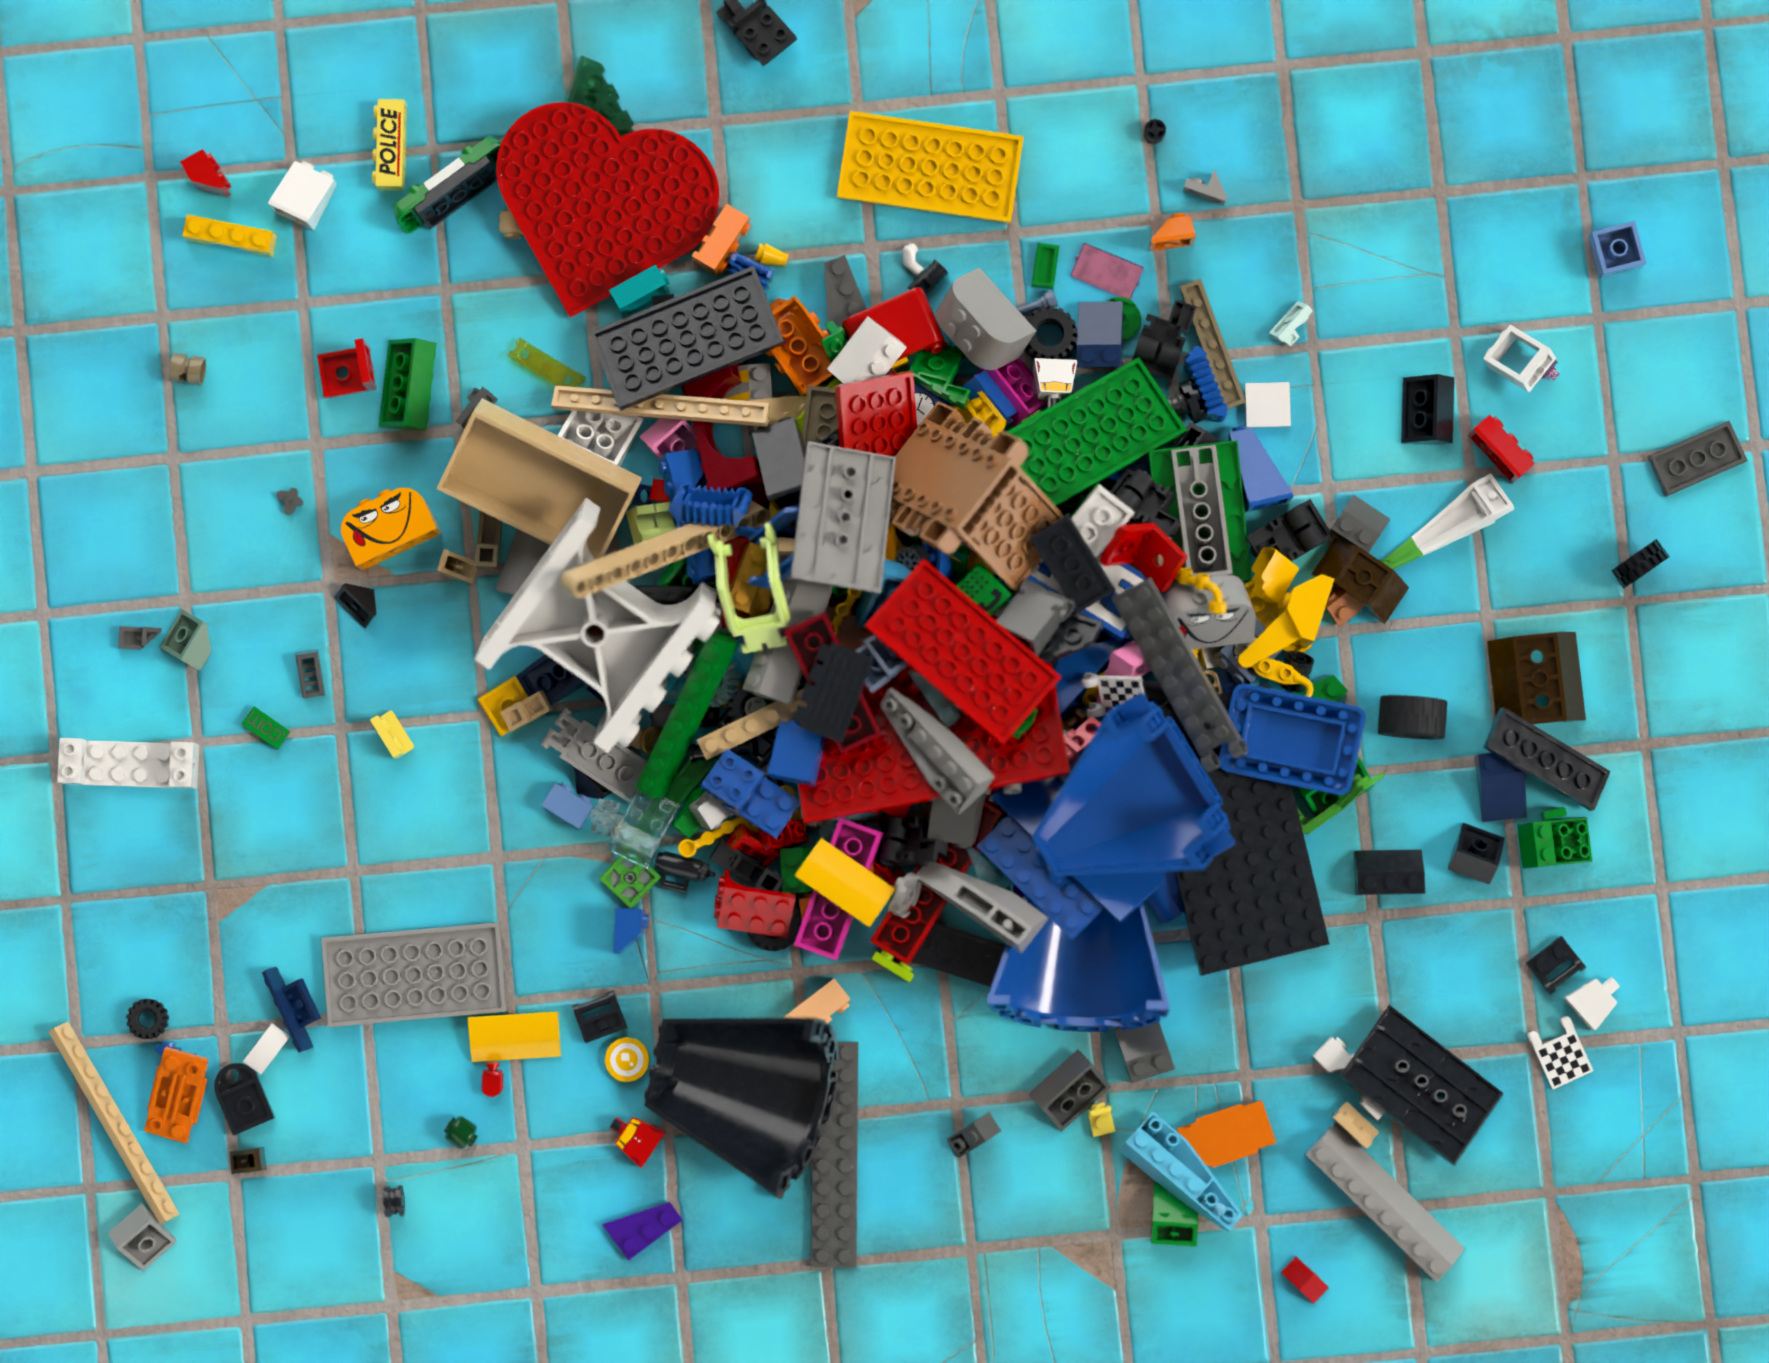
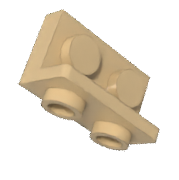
(1355, 1125)

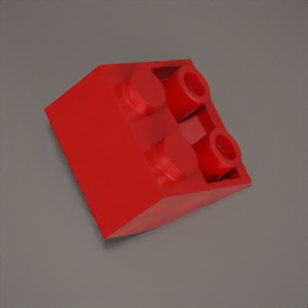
(204, 173)

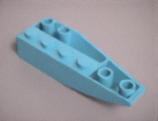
(1180, 1170)

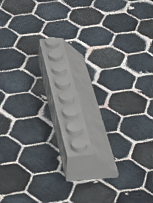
(776, 671)
(1385, 1202)

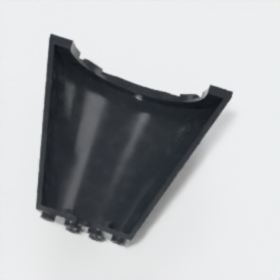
(748, 1089)

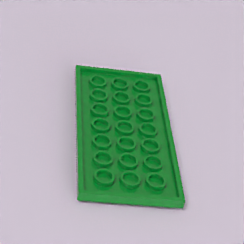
(1097, 432)

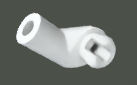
(908, 259)

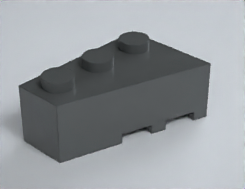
(841, 291)

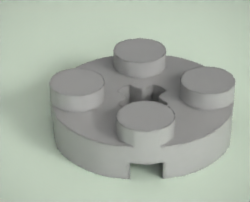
(906, 894)

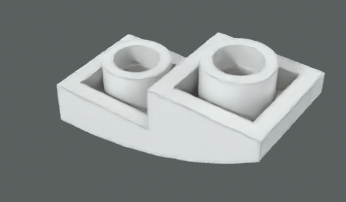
(266, 1048)

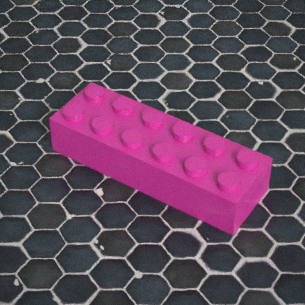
(825, 922)

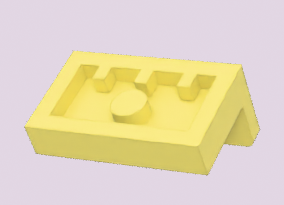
(392, 734)

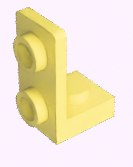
(1100, 1119)

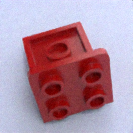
(752, 908)

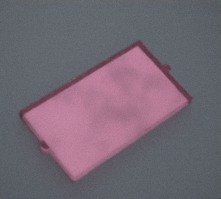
(1106, 271)

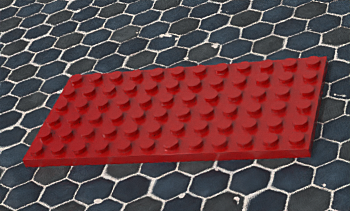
(886, 775)

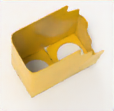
(1272, 575)

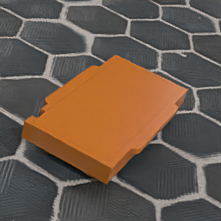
(176, 1095)
(1229, 1133)

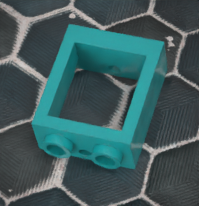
(639, 290)

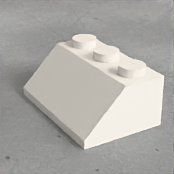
(867, 353)

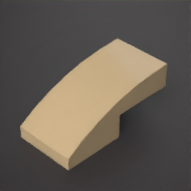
(526, 710)

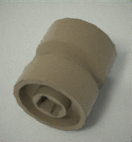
(188, 369)

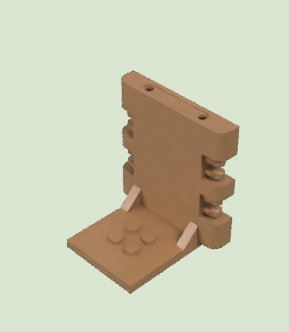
(969, 489)

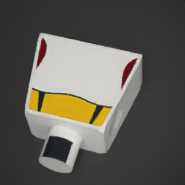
(1054, 379)

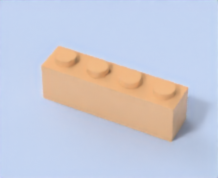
(823, 1003)

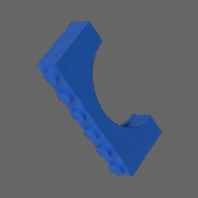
(679, 469)

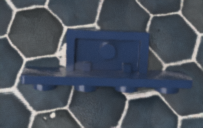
(294, 1006)

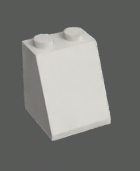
(303, 194)

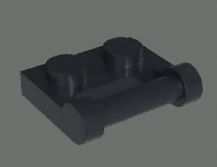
(1550, 959)
(601, 1024)

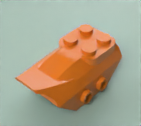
(803, 354)

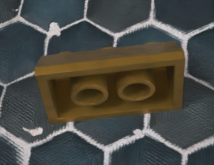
(748, 599)

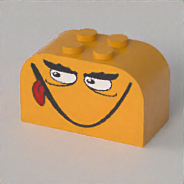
(387, 526)

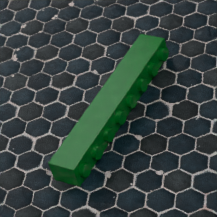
(687, 715)

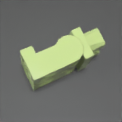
(649, 521)

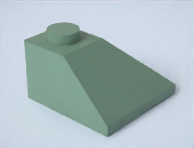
(188, 640)

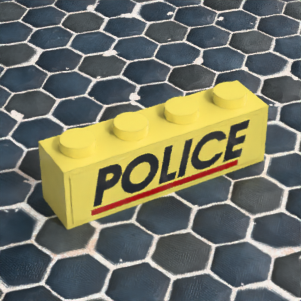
(391, 144)

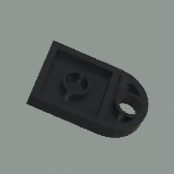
(243, 1100)

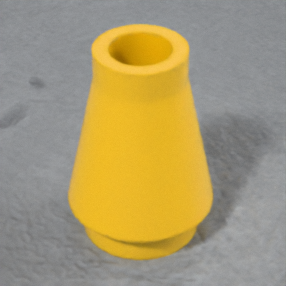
(770, 256)

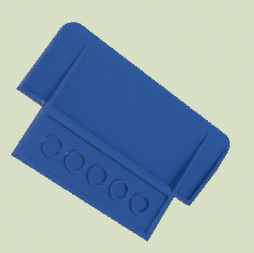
(1066, 900)

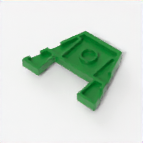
(937, 373)

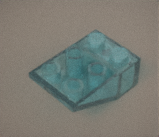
(643, 828)

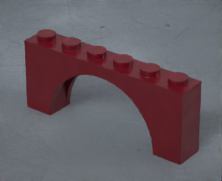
(718, 469)

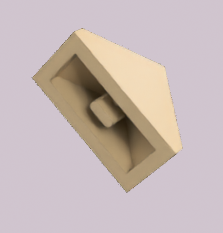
(457, 566)

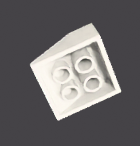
(602, 433)

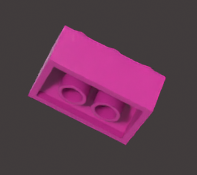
(1015, 382)

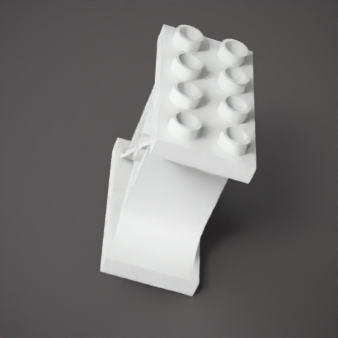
(618, 656)

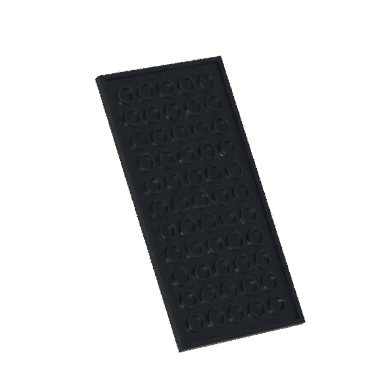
(1260, 892)

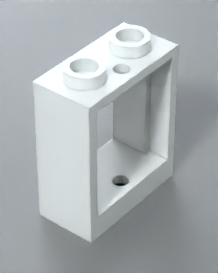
(1535, 368)

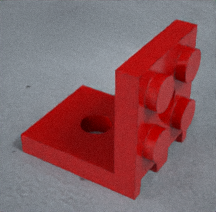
(360, 371)
(1141, 546)

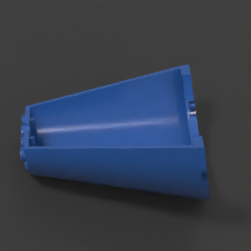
(1084, 983)

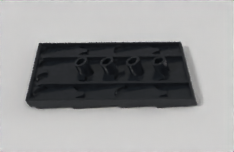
(1407, 1073)

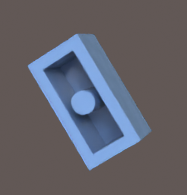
(567, 805)

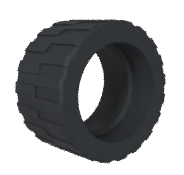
(1412, 717)

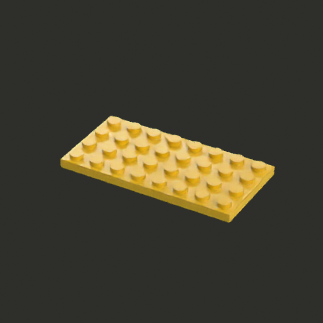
(930, 167)

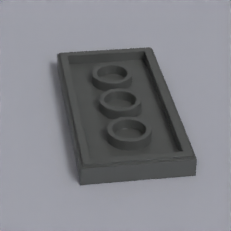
(1697, 458)

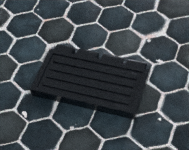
(835, 691)

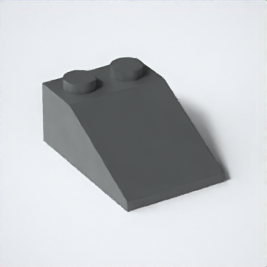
(1144, 1051)

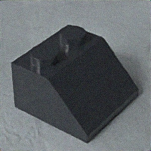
(1476, 853)

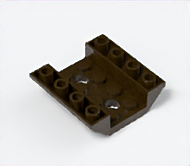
(1520, 680)

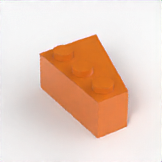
(722, 240)

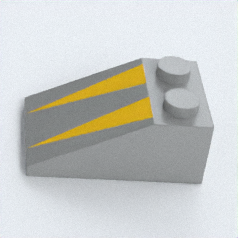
(755, 383)

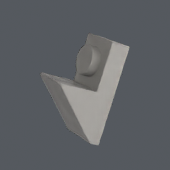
(1212, 192)

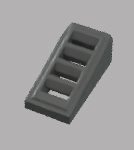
(302, 675)

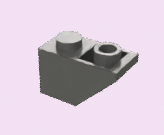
(974, 1135)

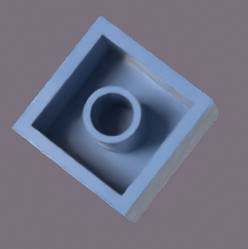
(1617, 249)

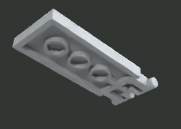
(614, 770)

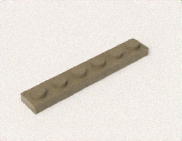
(1213, 344)

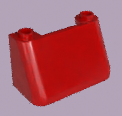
(905, 317)

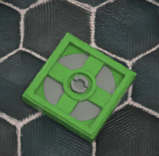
(629, 880)

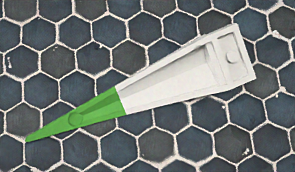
(1468, 513)

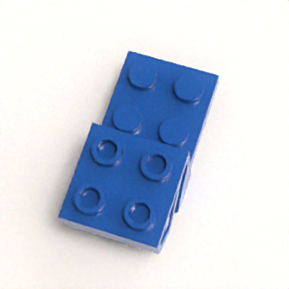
(750, 794)

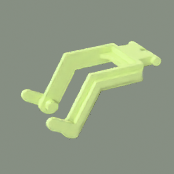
(761, 628)

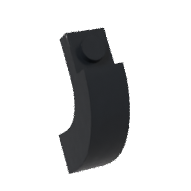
(746, 868)

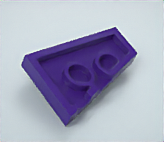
(643, 1228)

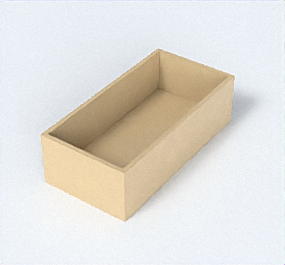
(535, 477)

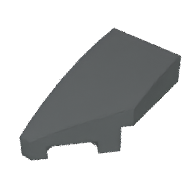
(136, 637)

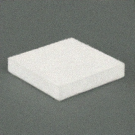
(1267, 405)

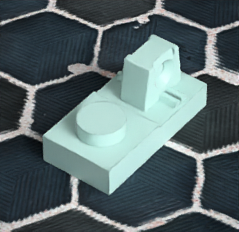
(1284, 329)

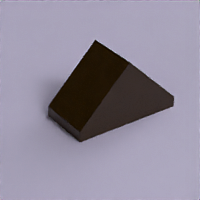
(247, 1160)

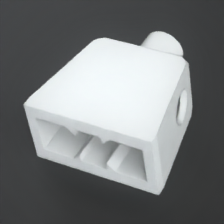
(1593, 1001)

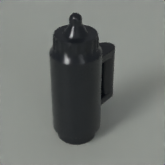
(681, 867)

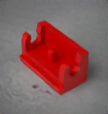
(751, 844)

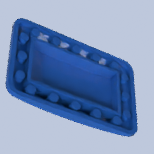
(1295, 739)

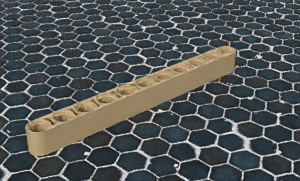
(654, 553)

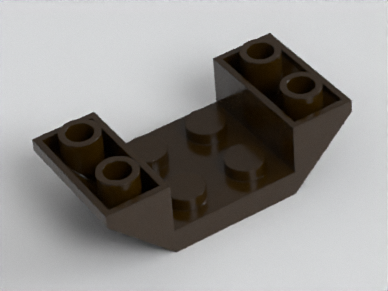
(1363, 578)

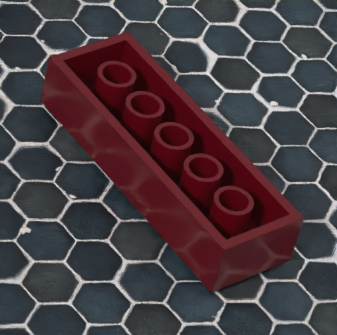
(805, 642)

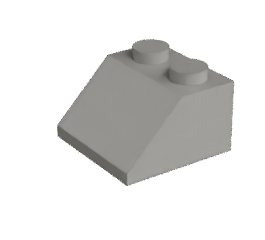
(141, 1237)

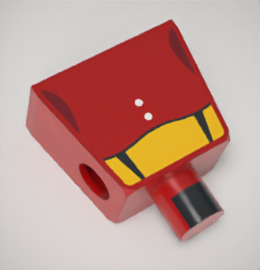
(637, 1138)

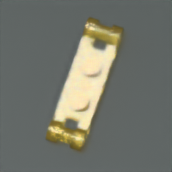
(544, 365)

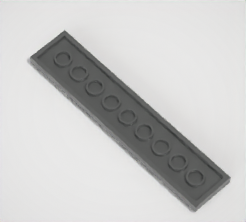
(836, 1171)

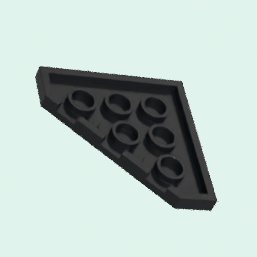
(1070, 637)

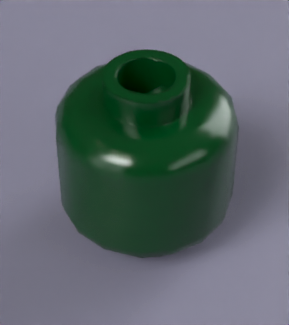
(460, 1132)

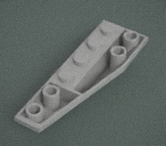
(937, 752)
(985, 903)

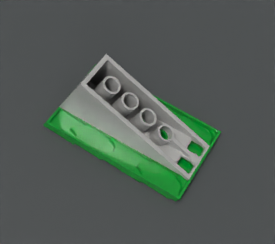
(1207, 505)

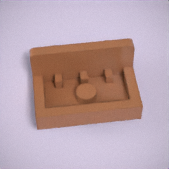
(1342, 606)

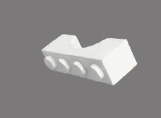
(1333, 1057)

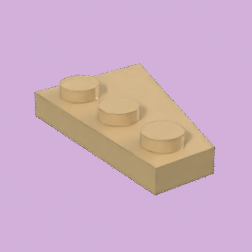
(783, 407)

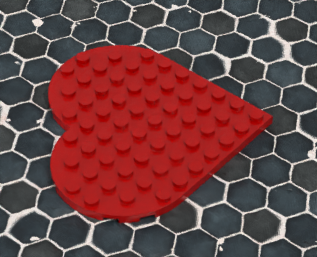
(602, 201)

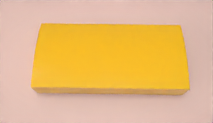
(845, 882)
(514, 1036)

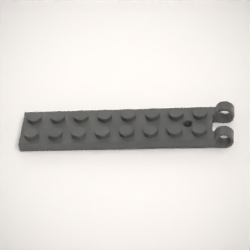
(1178, 672)

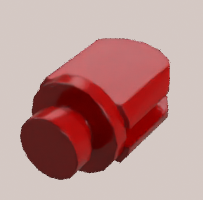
(492, 1079)

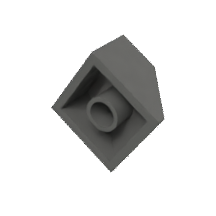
(1359, 524)

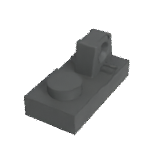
(475, 397)

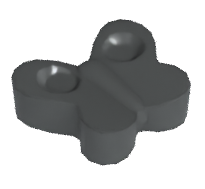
(290, 499)

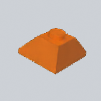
(1174, 233)

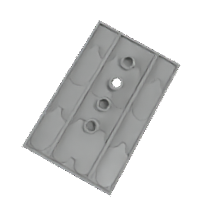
(841, 537)

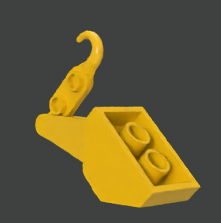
(1296, 625)

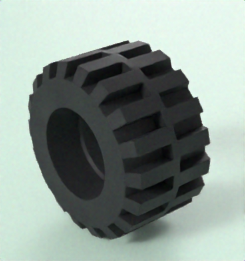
(1064, 322)

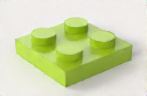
(901, 970)

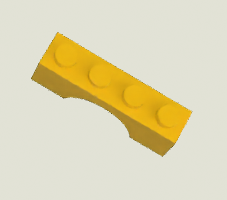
(229, 234)

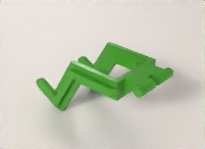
(1360, 784)

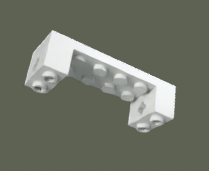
(128, 763)

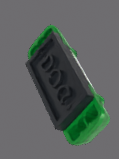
(449, 187)

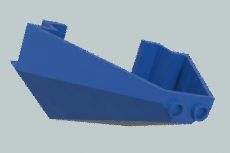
(1134, 802)

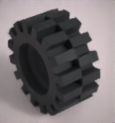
(134, 1015)

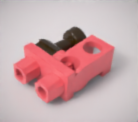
(1078, 739)

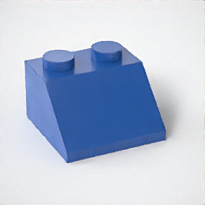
(628, 927)

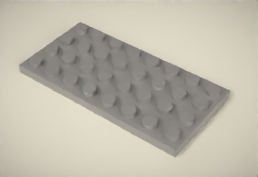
(414, 974)

